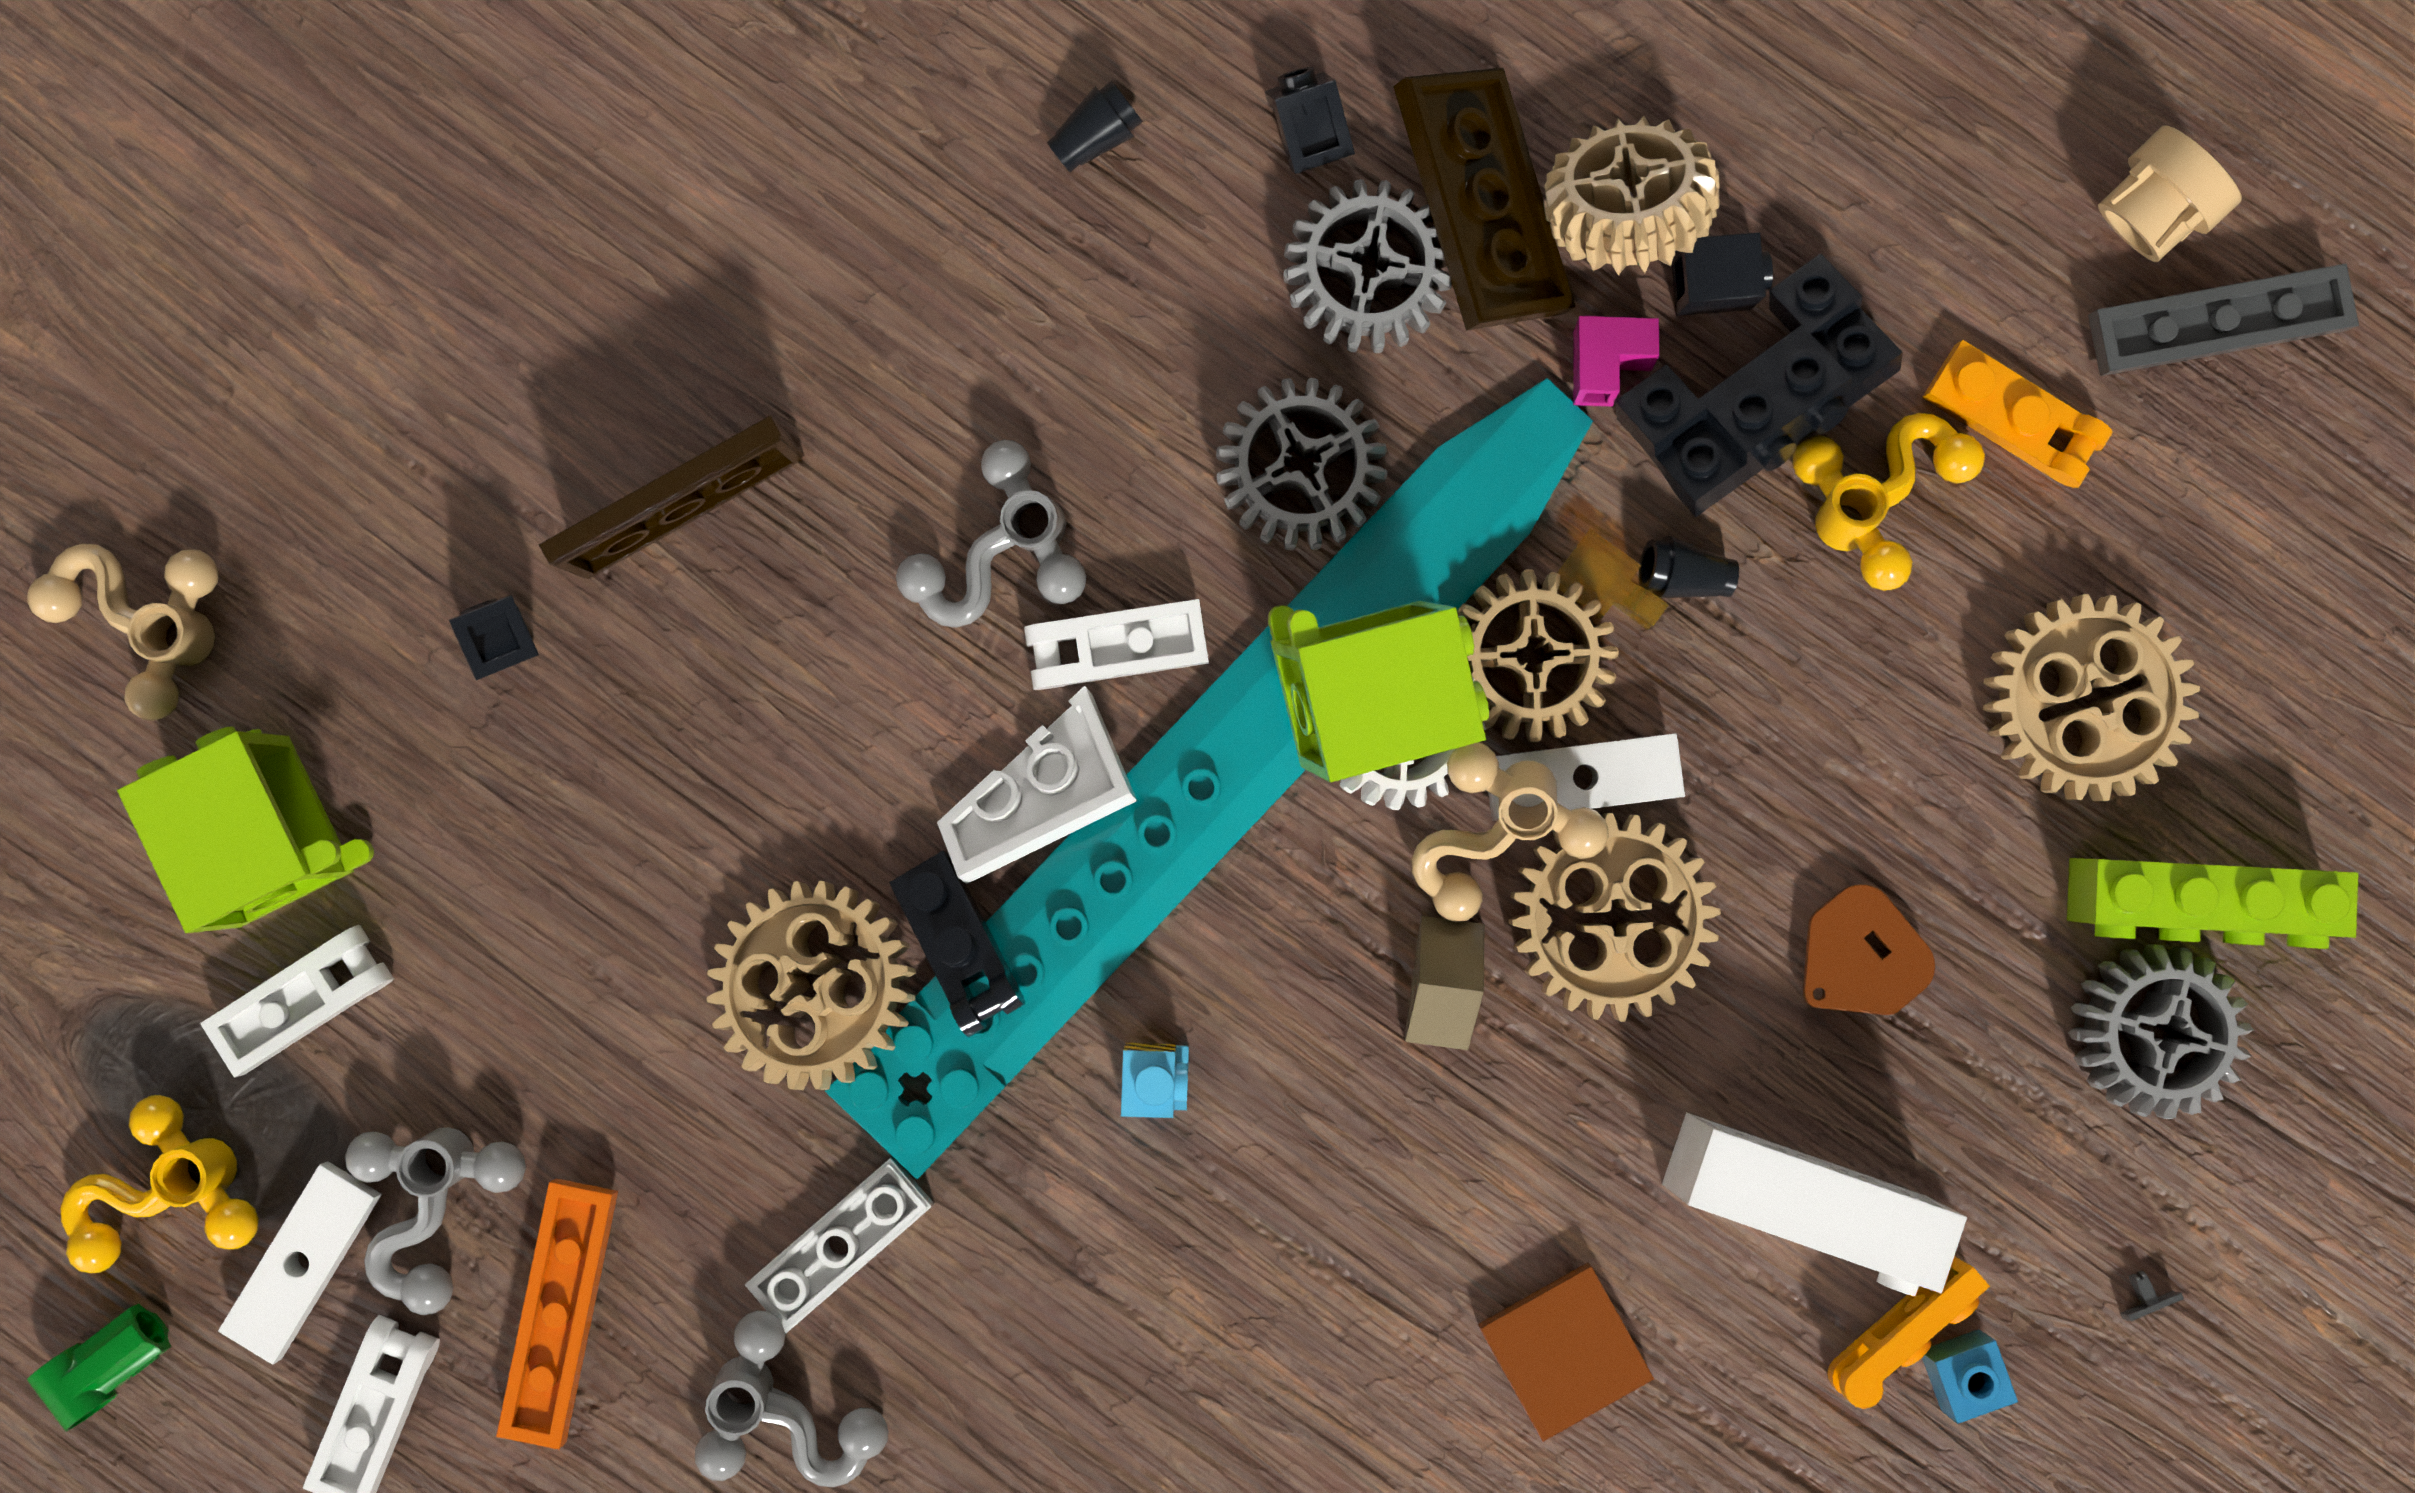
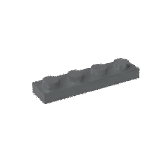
(2223, 319)

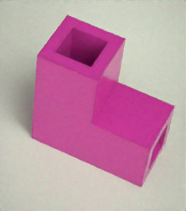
(1604, 348)

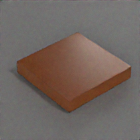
(1565, 1351)

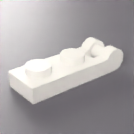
(1119, 644)
(295, 1002)
(371, 1411)

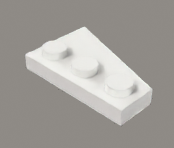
(1046, 792)

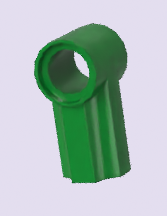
(89, 1373)

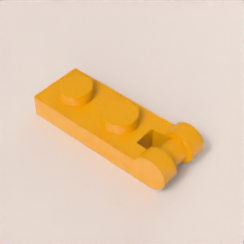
(2016, 414)
(1904, 1335)

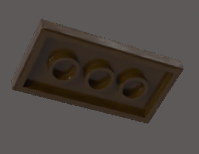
(1484, 197)
(673, 499)

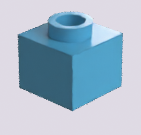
(1952, 1365)

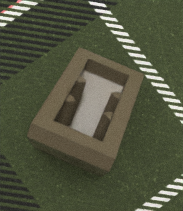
(1446, 983)

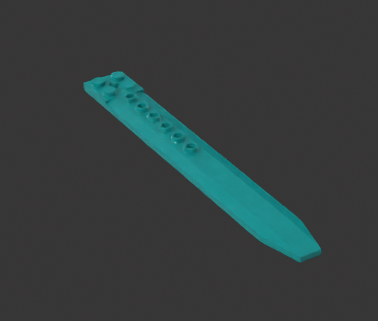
(1207, 780)

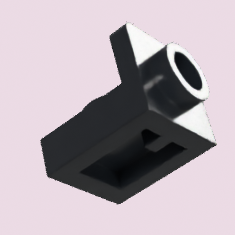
(1310, 119)

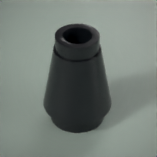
(1094, 127)
(1684, 570)

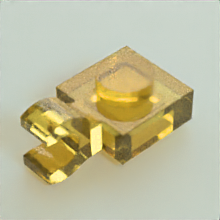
(1607, 577)

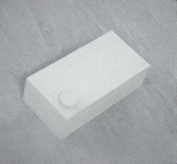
(1815, 1204)

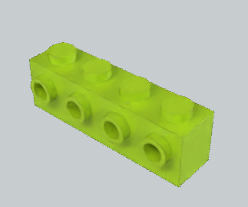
(2212, 897)

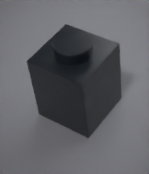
(1721, 275)

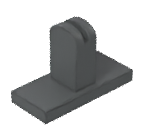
(2148, 1298)

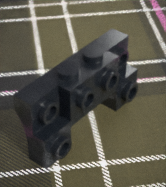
(1770, 403)

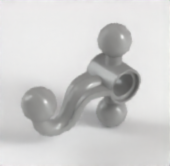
(1058, 579)
(375, 1156)
(722, 1451)

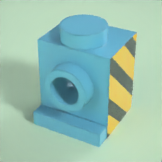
(1154, 1079)

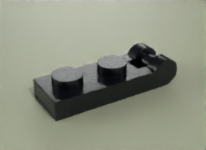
(956, 942)

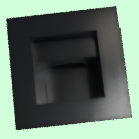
(493, 636)

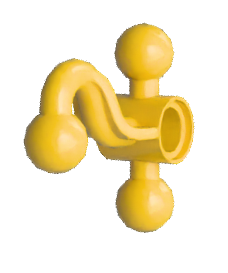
(1820, 461)
(158, 1123)

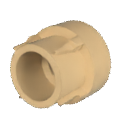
(2169, 194)

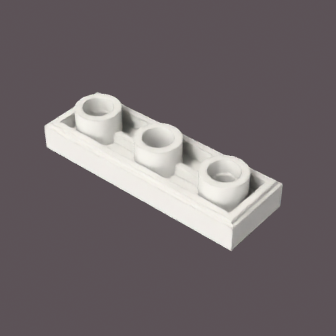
(1620, 771)
(866, 1220)
(282, 1290)

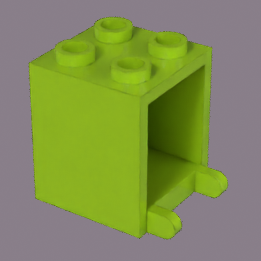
(1377, 687)
(236, 829)

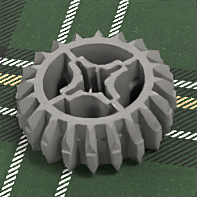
(1379, 213)
(1287, 435)
(2152, 1057)

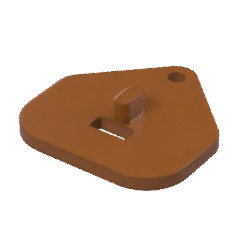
(1850, 969)

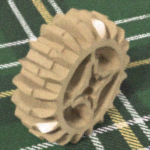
(1670, 186)
(1531, 625)

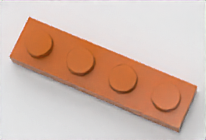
(557, 1313)

